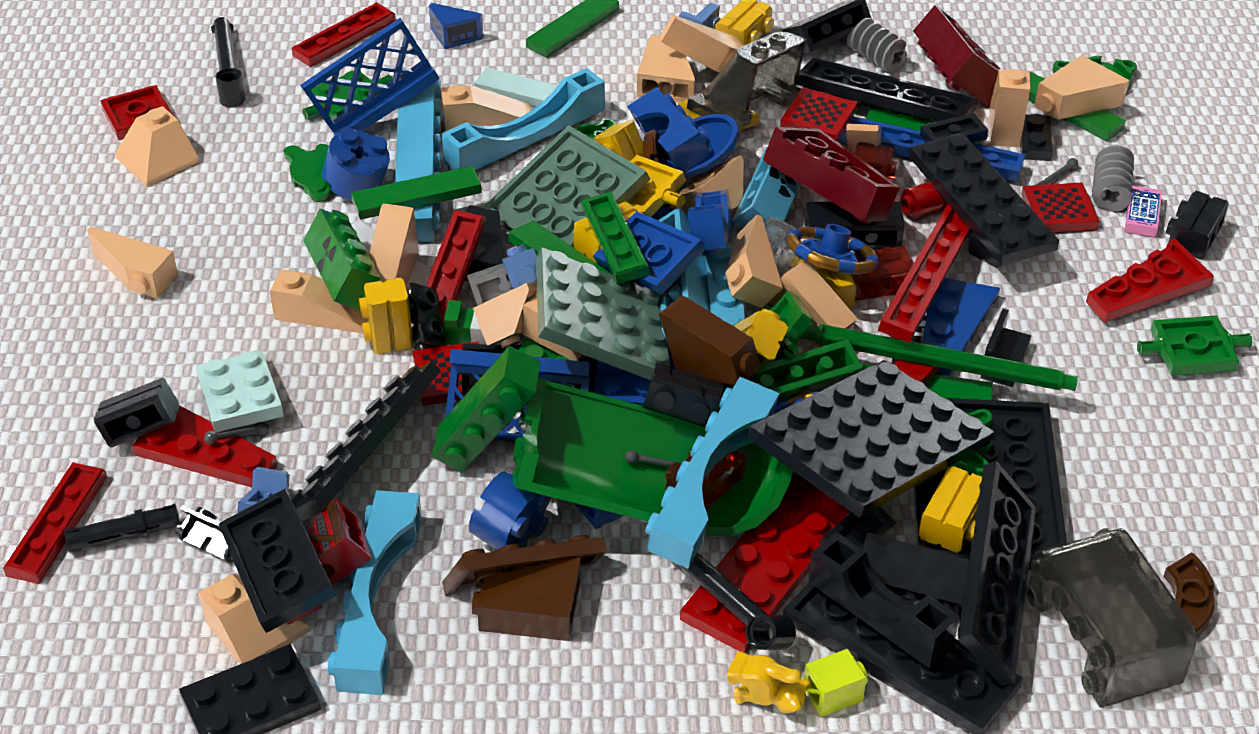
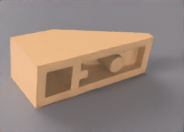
(700, 42)
(479, 107)
(862, 133)
(135, 263)
(752, 267)
(306, 301)

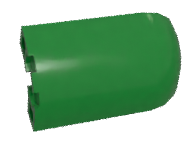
(578, 451)

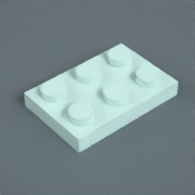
(239, 391)

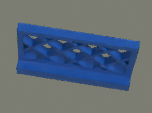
(387, 96)
(550, 369)

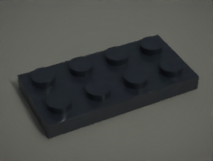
(276, 560)

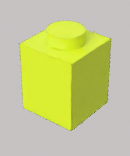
(835, 682)

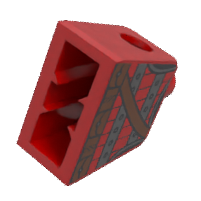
(339, 540)

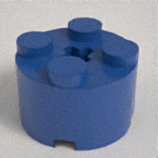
(355, 162)
(508, 514)

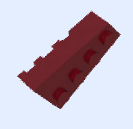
(957, 55)
(832, 172)

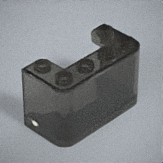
(1117, 612)

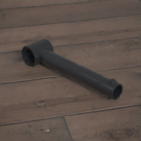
(228, 78)
(744, 608)

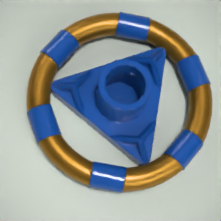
(832, 249)

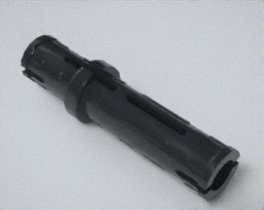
(121, 528)

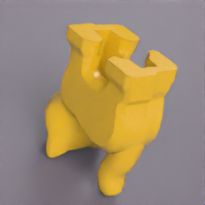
(767, 682)

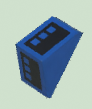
(455, 25)

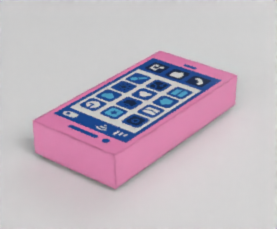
(1143, 211)

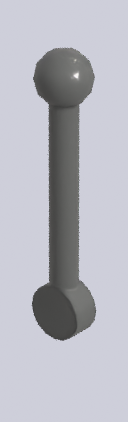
(1071, 164)
(212, 437)
(632, 457)

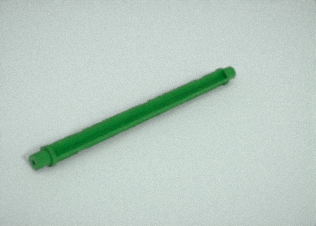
(945, 357)

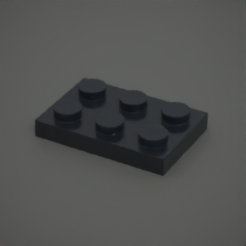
(251, 696)

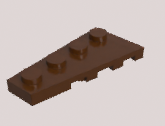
(477, 564)

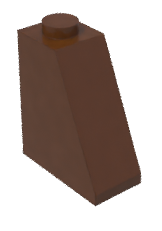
(707, 343)
(530, 600)

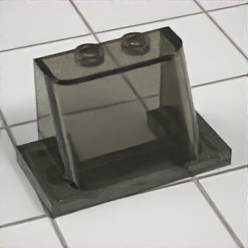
(758, 69)

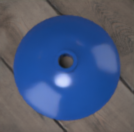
(723, 138)

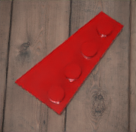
(1154, 281)
(185, 448)

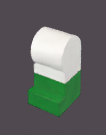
(461, 325)

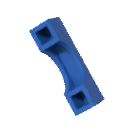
(680, 137)
(711, 220)

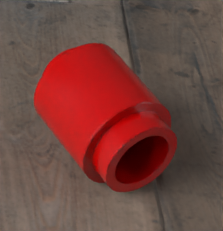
(921, 200)

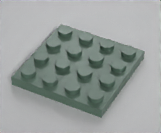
(562, 177)
(598, 316)

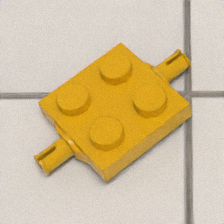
(659, 189)

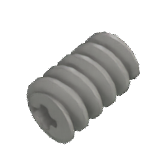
(878, 45)
(1113, 178)

